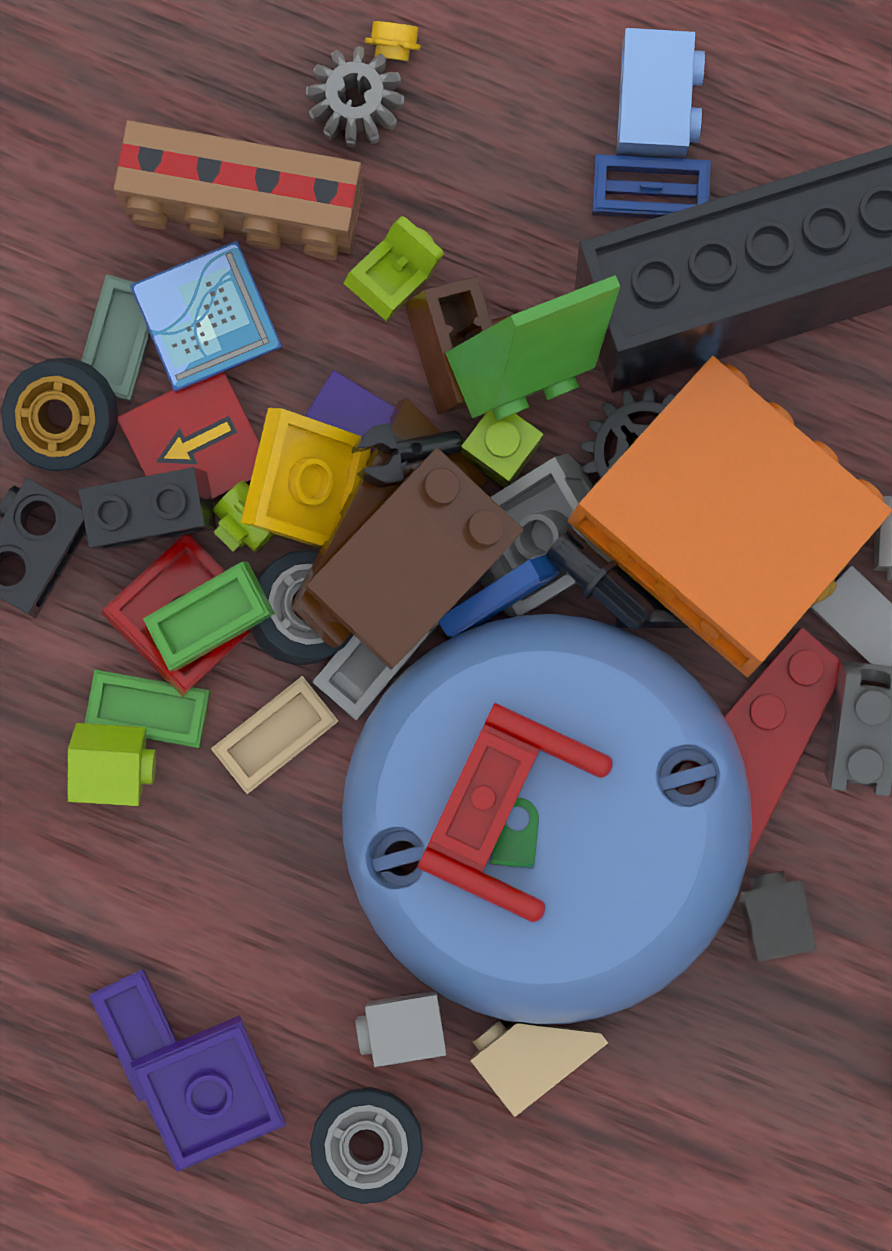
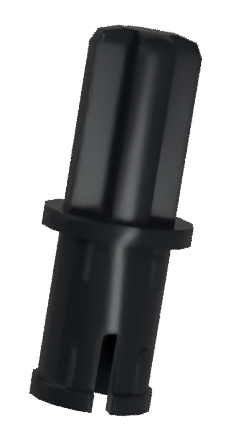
(599, 579)

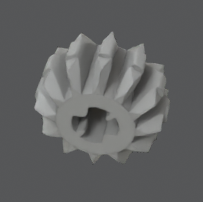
(332, 96)

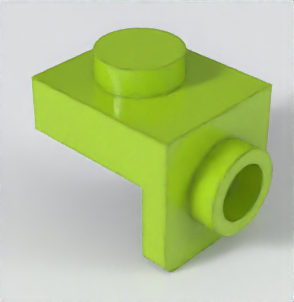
(395, 268)

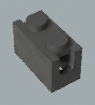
(861, 729)

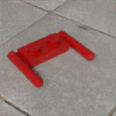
(486, 798)

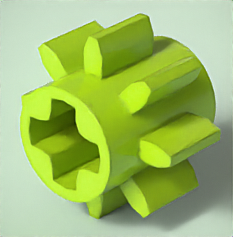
(231, 529)

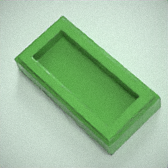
(209, 616)
(148, 704)

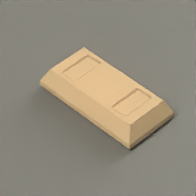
(274, 735)

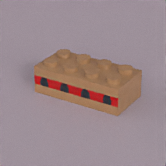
(239, 189)

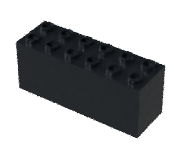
(745, 269)

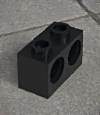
(147, 509)
(43, 554)

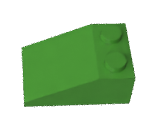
(534, 351)

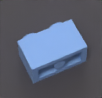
(657, 93)

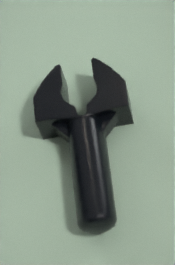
(401, 451)

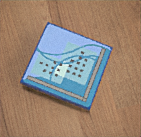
(206, 316)

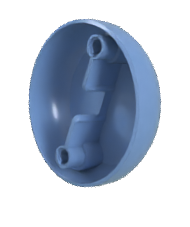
(621, 860)

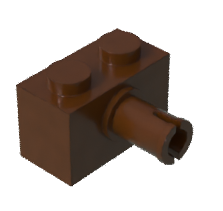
(440, 321)

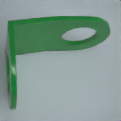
(518, 847)

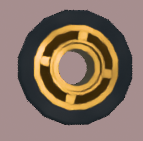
(27, 419)

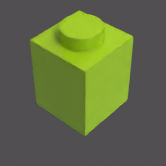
(502, 446)
(109, 764)

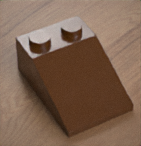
(414, 558)

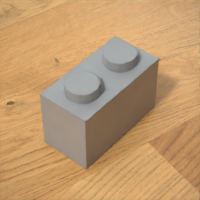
(402, 1029)

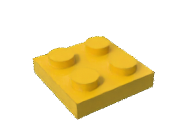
(301, 477)

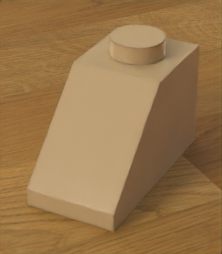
(531, 1058)

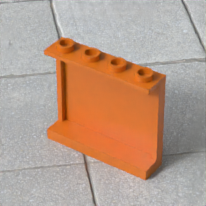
(730, 515)

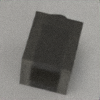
(776, 917)

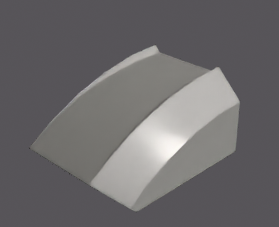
(541, 506)

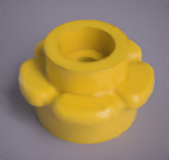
(393, 40)

